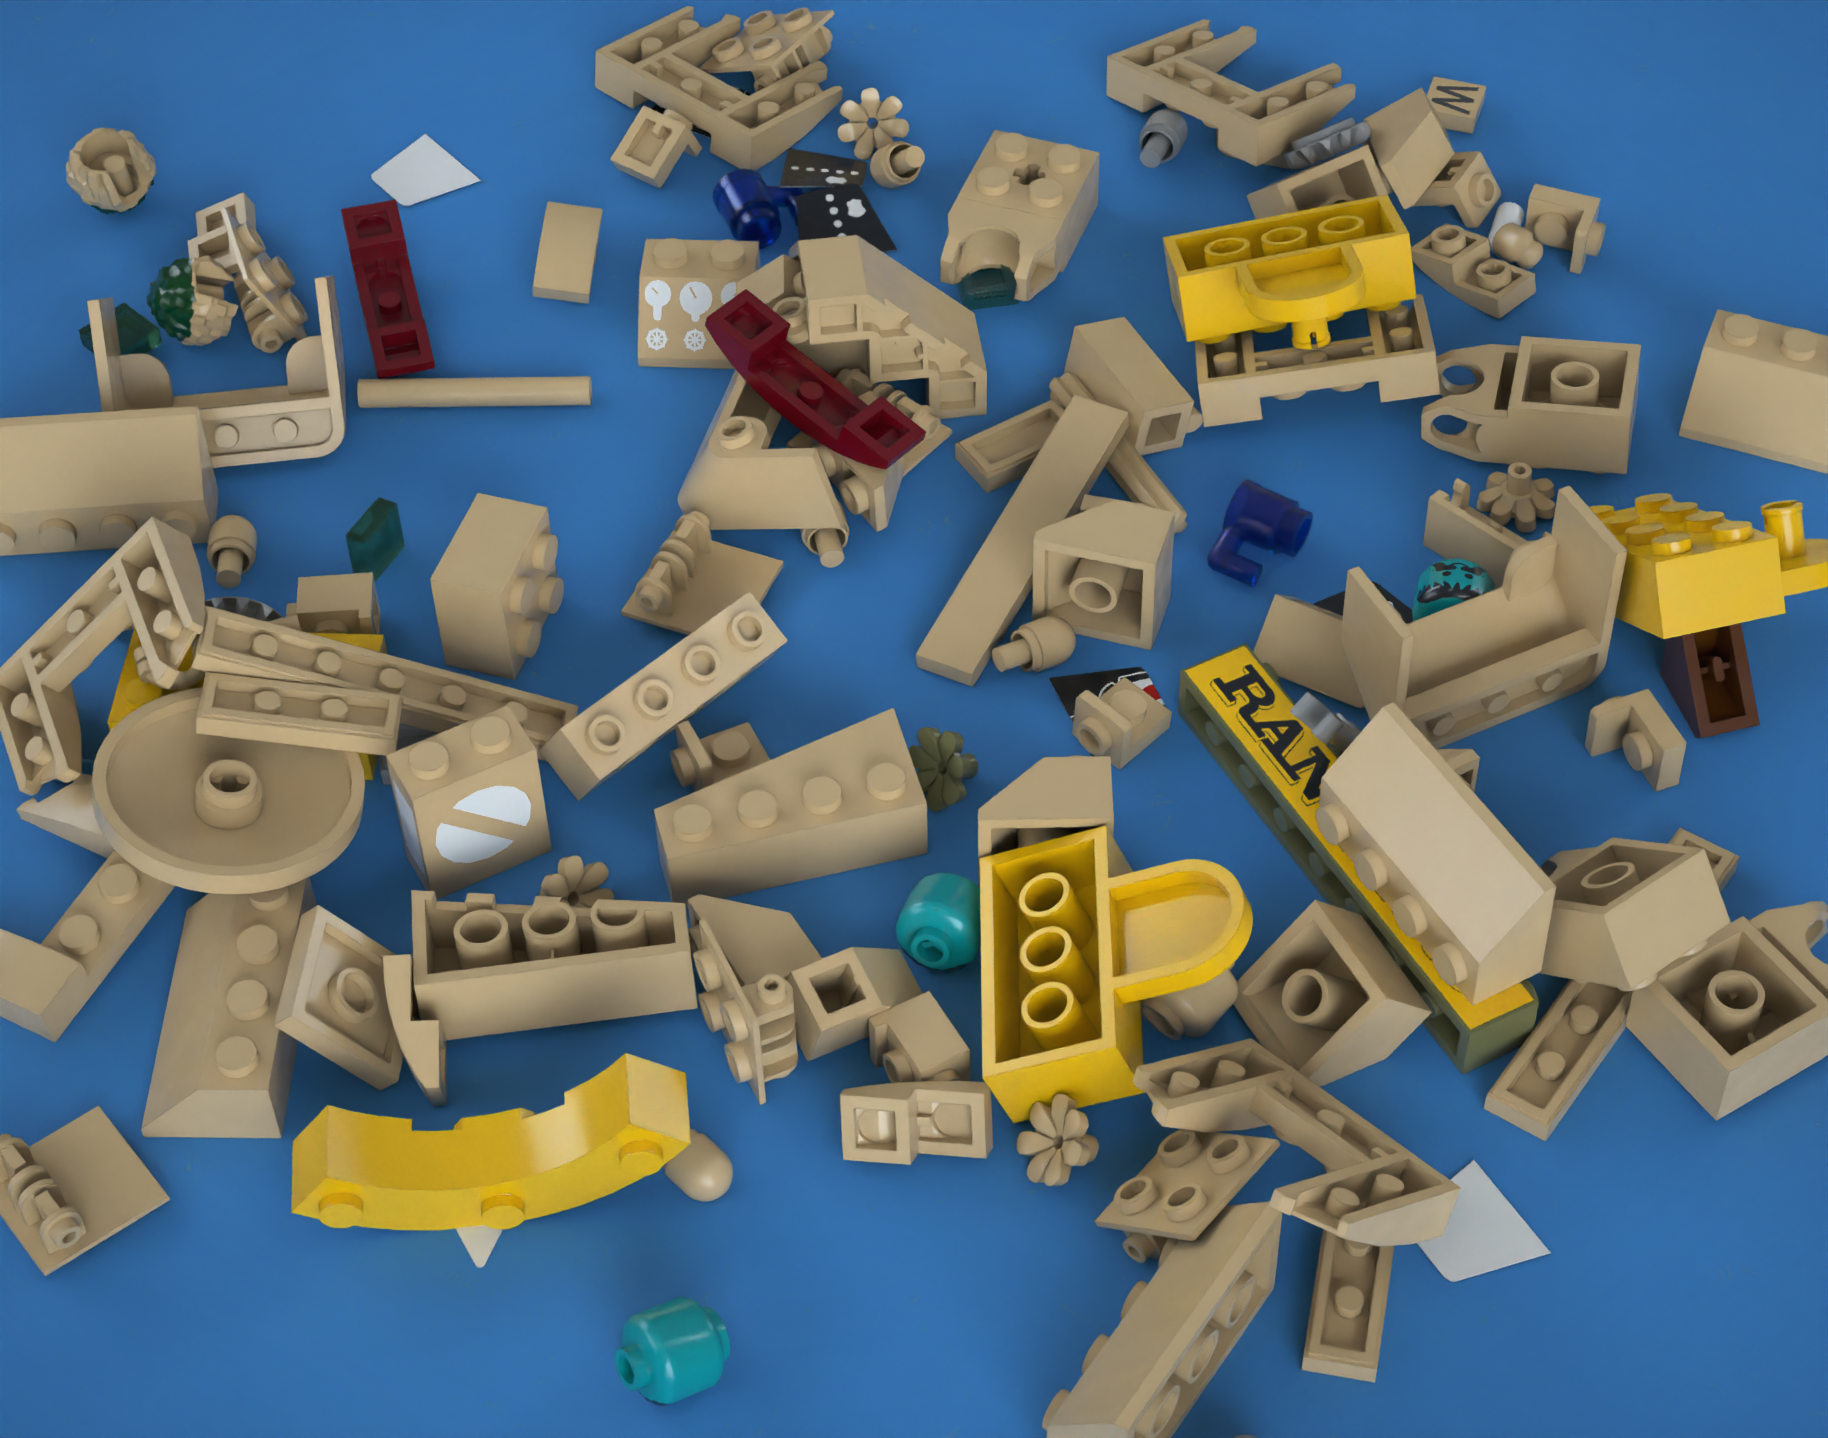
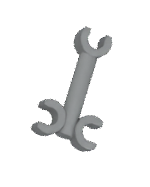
(1324, 723)

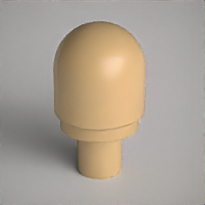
(896, 164)
(827, 542)
(231, 549)
(1037, 646)
(701, 1169)

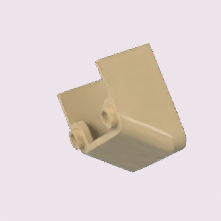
(242, 424)
(756, 487)
(1500, 650)

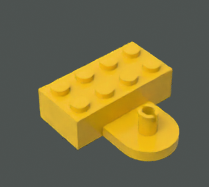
(1290, 269)
(1708, 572)
(1075, 950)

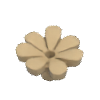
(871, 134)
(1517, 497)
(577, 884)
(1057, 1141)

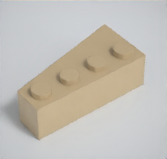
(798, 816)
(547, 963)

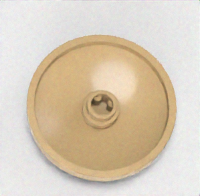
(219, 807)

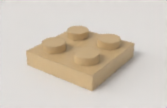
(339, 999)

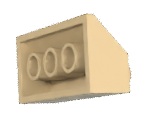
(1761, 391)
(102, 477)
(1437, 857)
(218, 1052)
(1173, 1331)

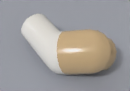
(1512, 241)

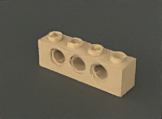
(662, 695)

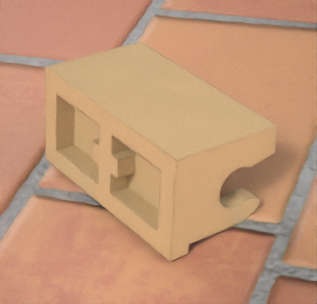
(1463, 532)

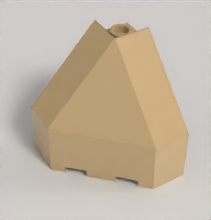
(907, 322)

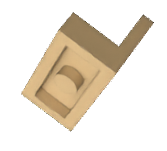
(1307, 649)

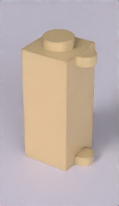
(1130, 377)

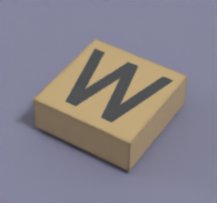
(1456, 103)

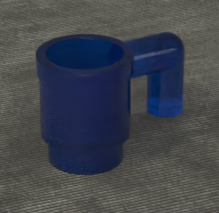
(752, 206)
(1260, 520)

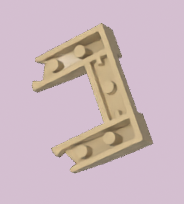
(1251, 124)
(744, 129)
(1395, 355)
(145, 583)
(53, 980)
(1372, 1183)

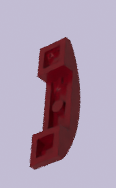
(387, 289)
(803, 392)

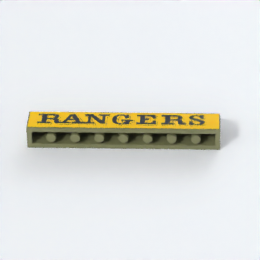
(1278, 767)

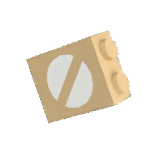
(470, 802)

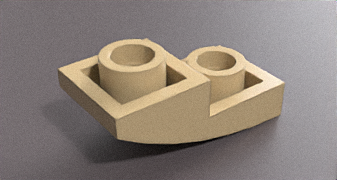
(567, 252)
(1464, 268)

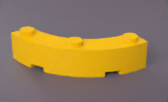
(493, 1165)

